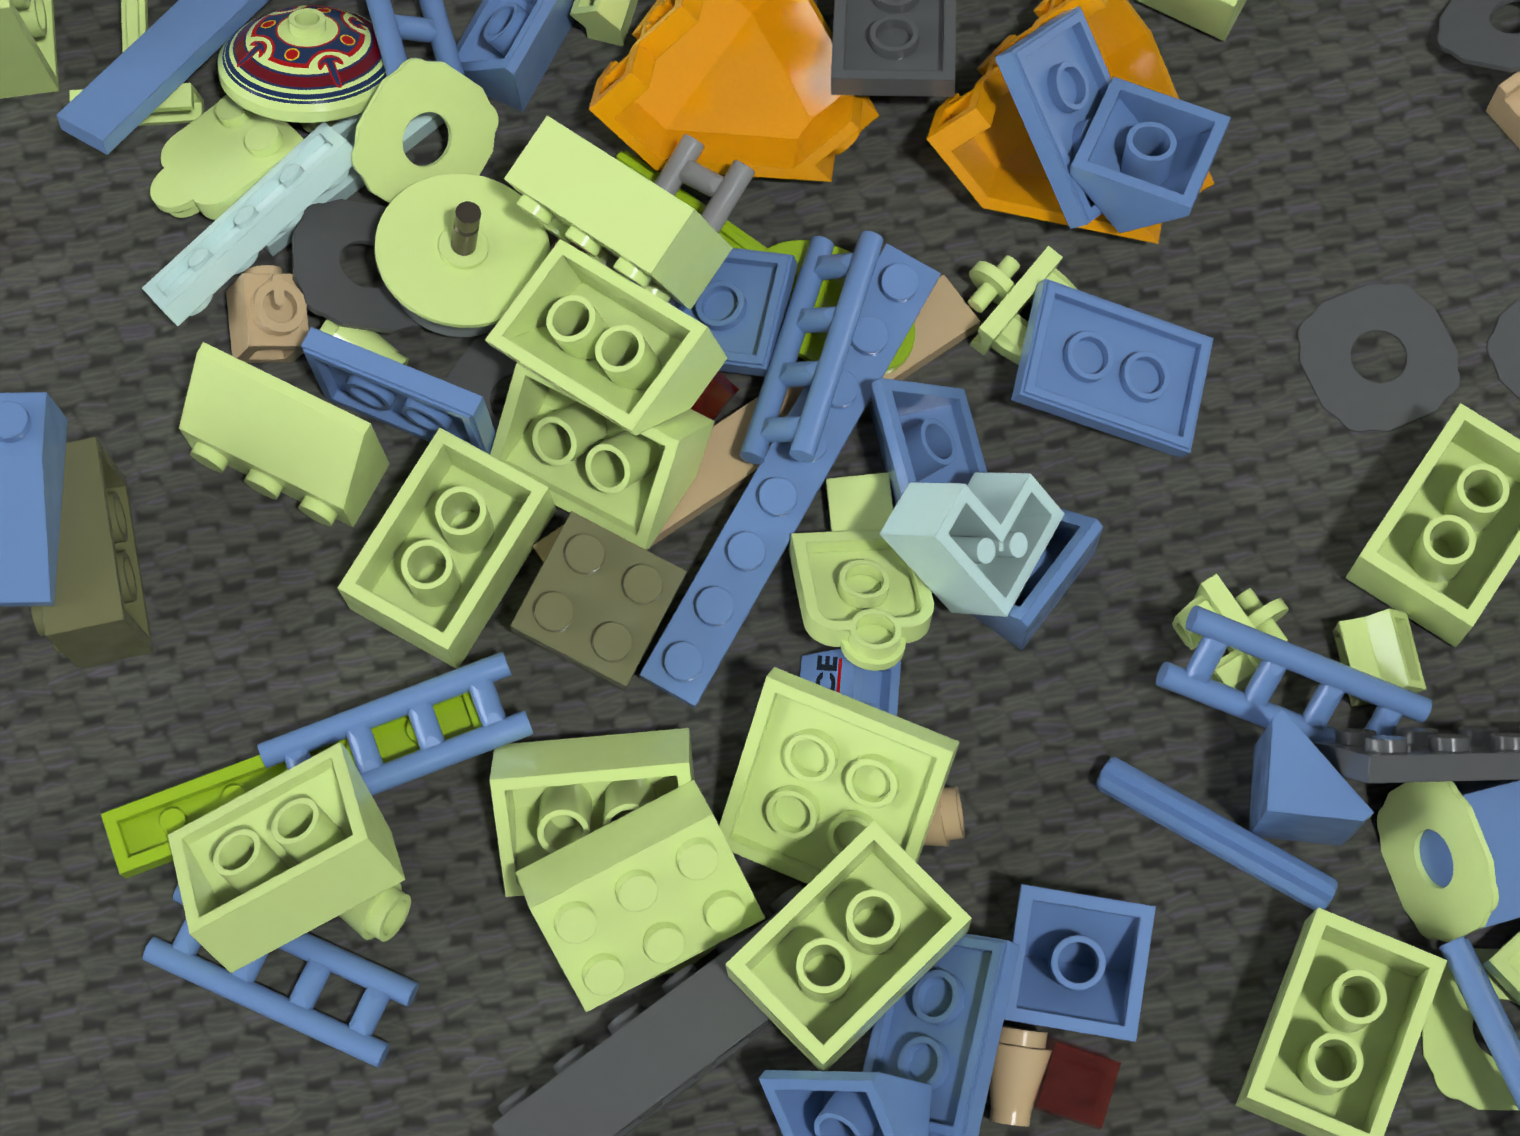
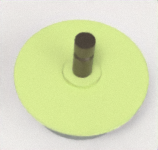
(458, 252)

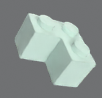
(974, 539)

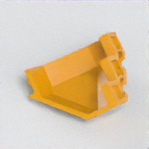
(739, 81)
(986, 137)

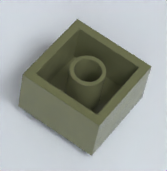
(597, 601)

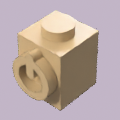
(266, 316)

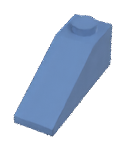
(30, 496)

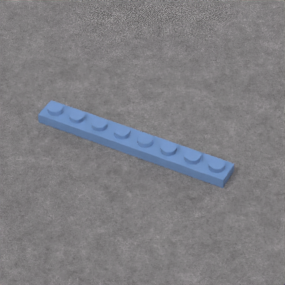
(783, 492)

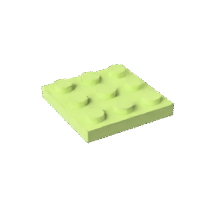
(825, 771)

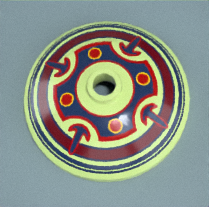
(303, 64)

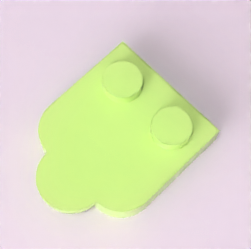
(219, 159)
(859, 595)

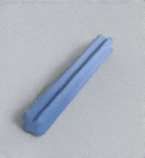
(1216, 834)

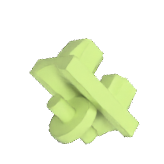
(1005, 327)
(1236, 667)

